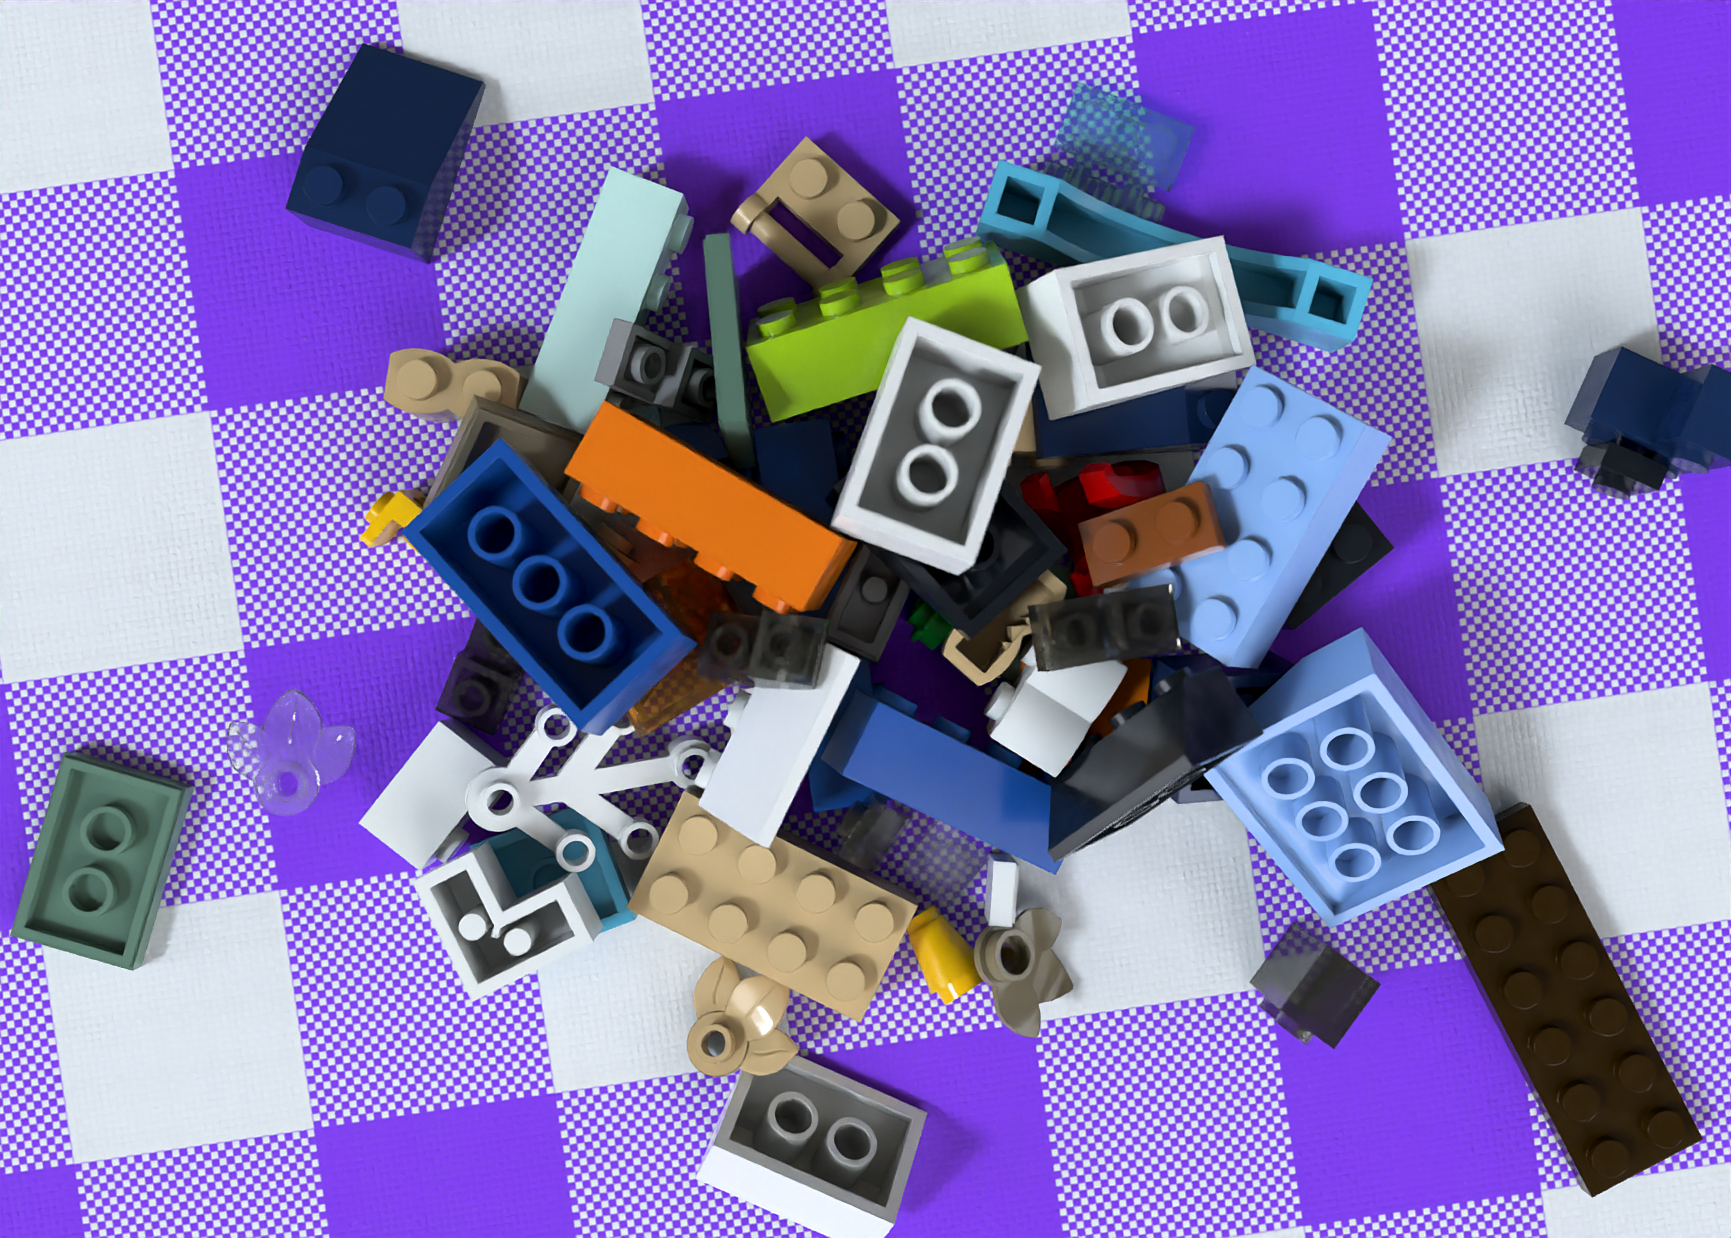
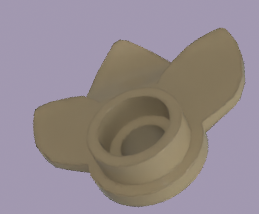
(1026, 971)

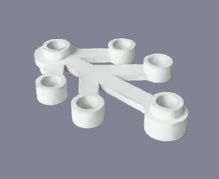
(578, 787)

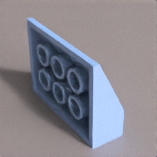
(1354, 785)

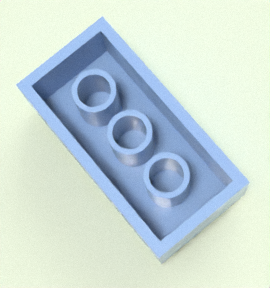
(1282, 487)

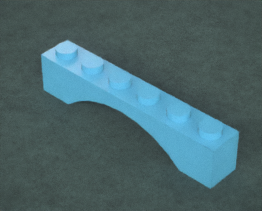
(1070, 228)

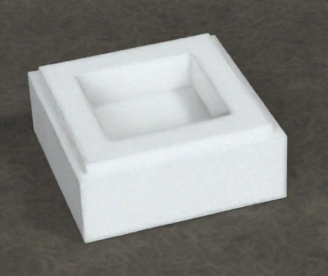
(1001, 890)

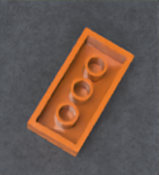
(710, 507)

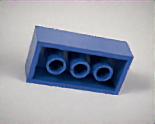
(549, 588)

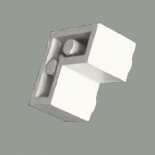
(494, 933)

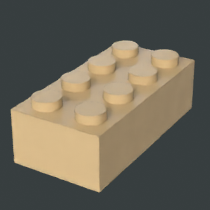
(775, 909)

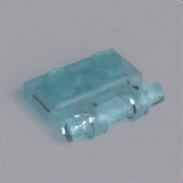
(1123, 139)

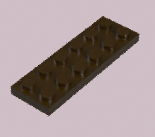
(1563, 1008)

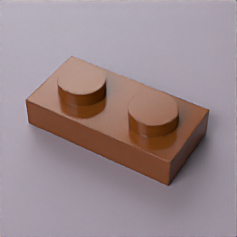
(1152, 535)

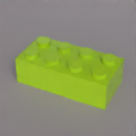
(844, 339)

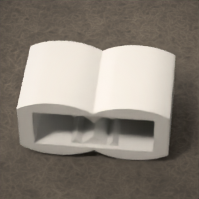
(1050, 711)

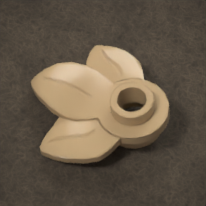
(746, 1016)

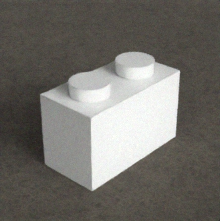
(425, 802)

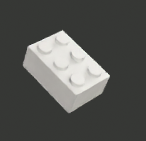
(935, 447)

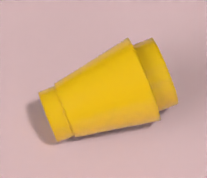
(942, 955)

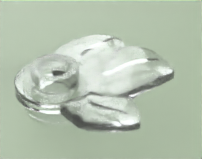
(293, 743)

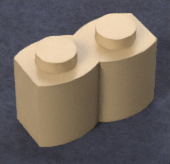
(441, 390)
(999, 641)

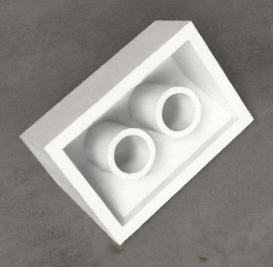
(771, 749)
(815, 1149)

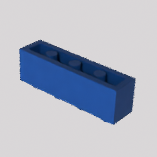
(944, 775)

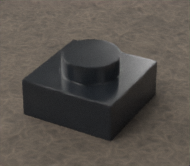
(1620, 470)

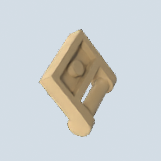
(826, 203)

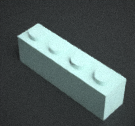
(612, 277)

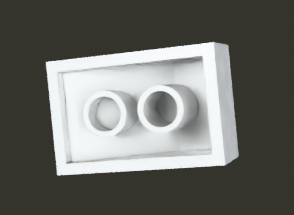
(1135, 325)

